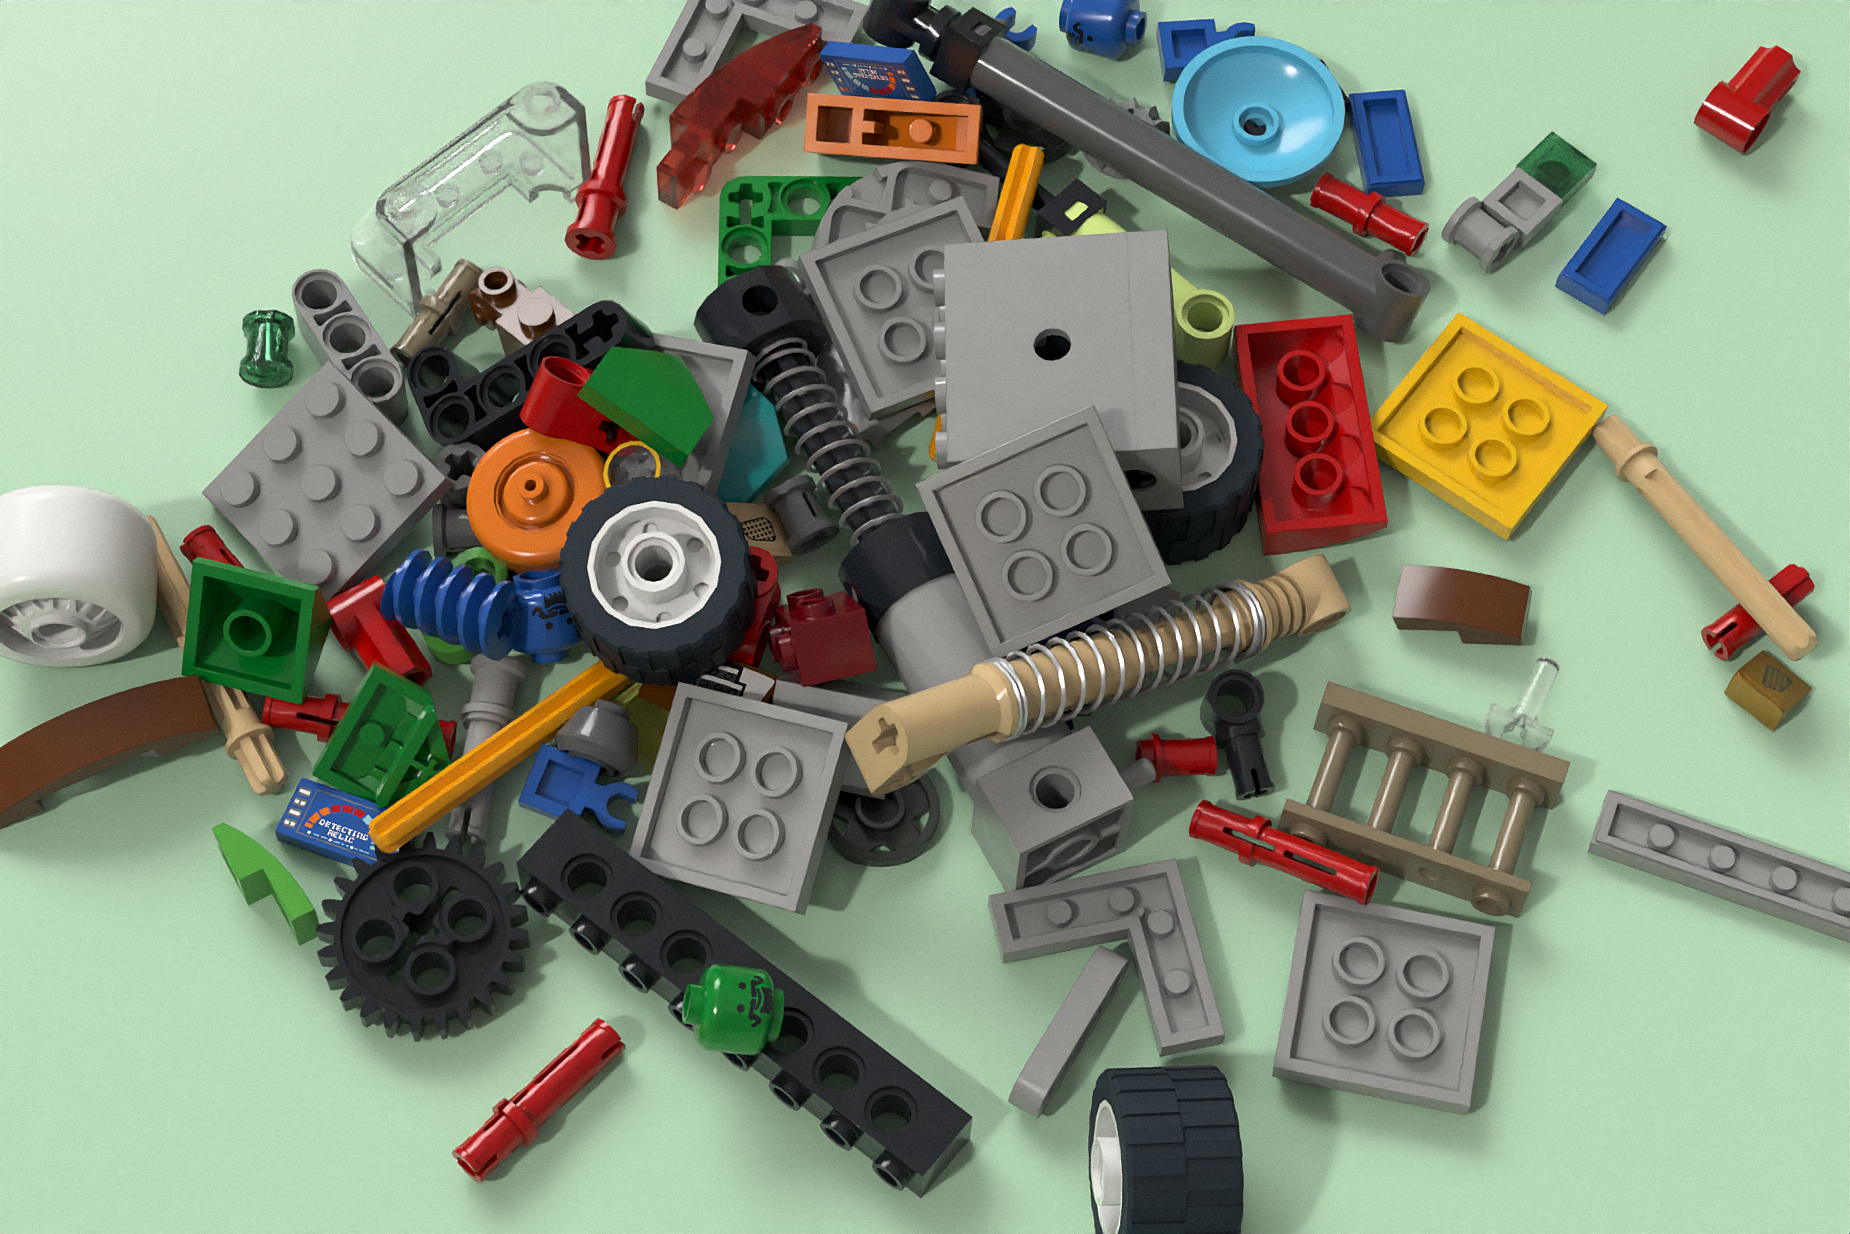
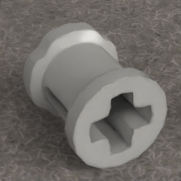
(1480, 234)

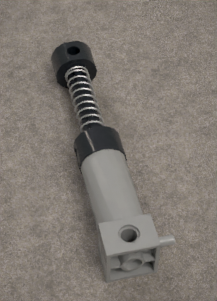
(1040, 800)

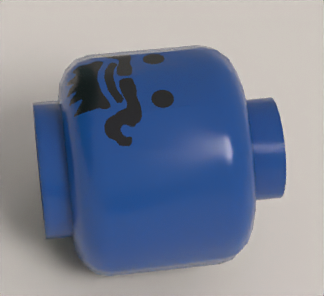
(1102, 26)
(545, 621)

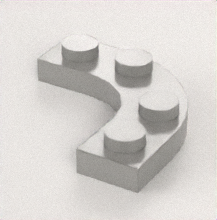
(903, 190)

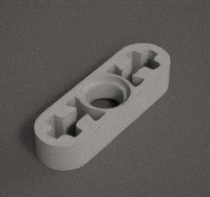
(1068, 1031)

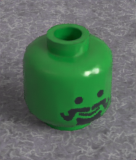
(734, 1009)

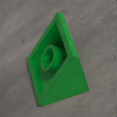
(254, 630)

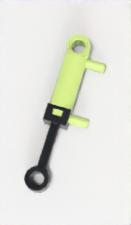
(1083, 212)

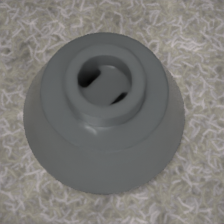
(603, 737)

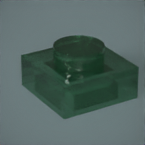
(1558, 166)

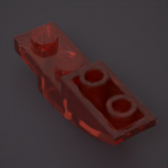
(736, 99)

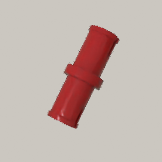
(1369, 214)

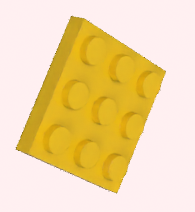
(1483, 425)

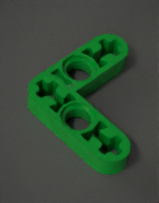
(769, 214)

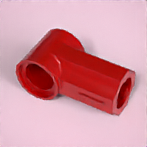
(1744, 105)
(371, 637)

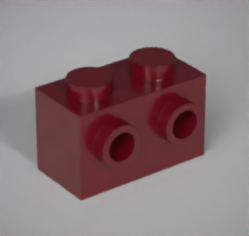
(821, 637)

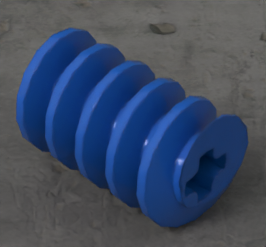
(453, 604)

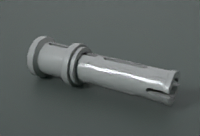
(485, 715)

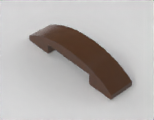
(100, 736)

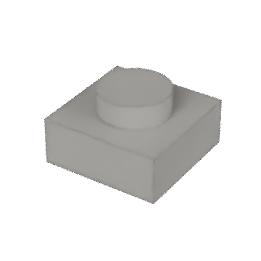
(1522, 204)

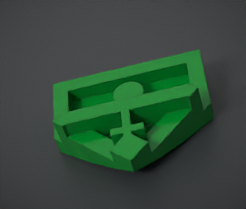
(651, 399)
(384, 740)

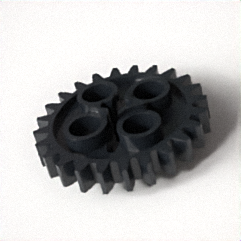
(473, 962)

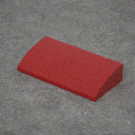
(1319, 448)

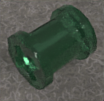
(267, 349)

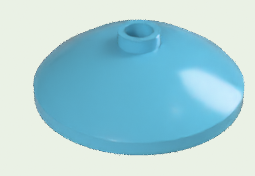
(1272, 87)

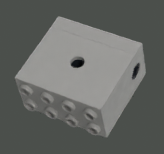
(1058, 328)

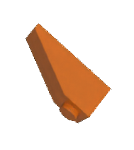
(892, 129)

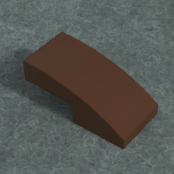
(1473, 603)

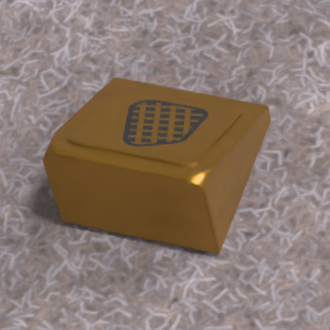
(1767, 690)

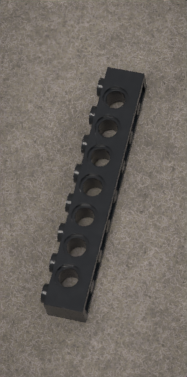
(577, 854)

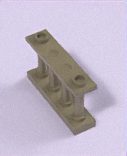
(1467, 760)

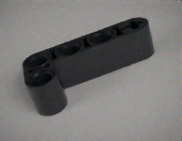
(487, 397)

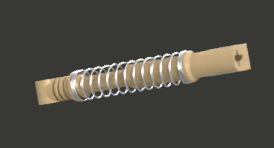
(1000, 697)

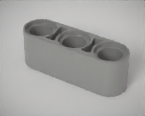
(347, 327)

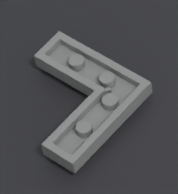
(710, 28)
(1132, 904)

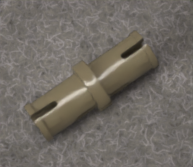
(439, 313)

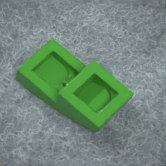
(261, 875)

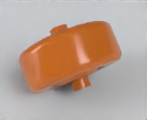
(529, 495)

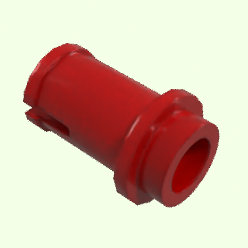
(1179, 756)

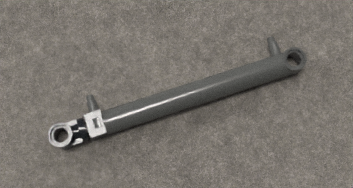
(974, 53)

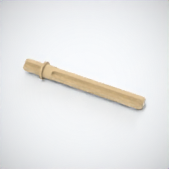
(1639, 465)
(247, 737)

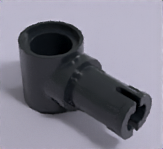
(1239, 734)

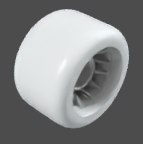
(74, 576)

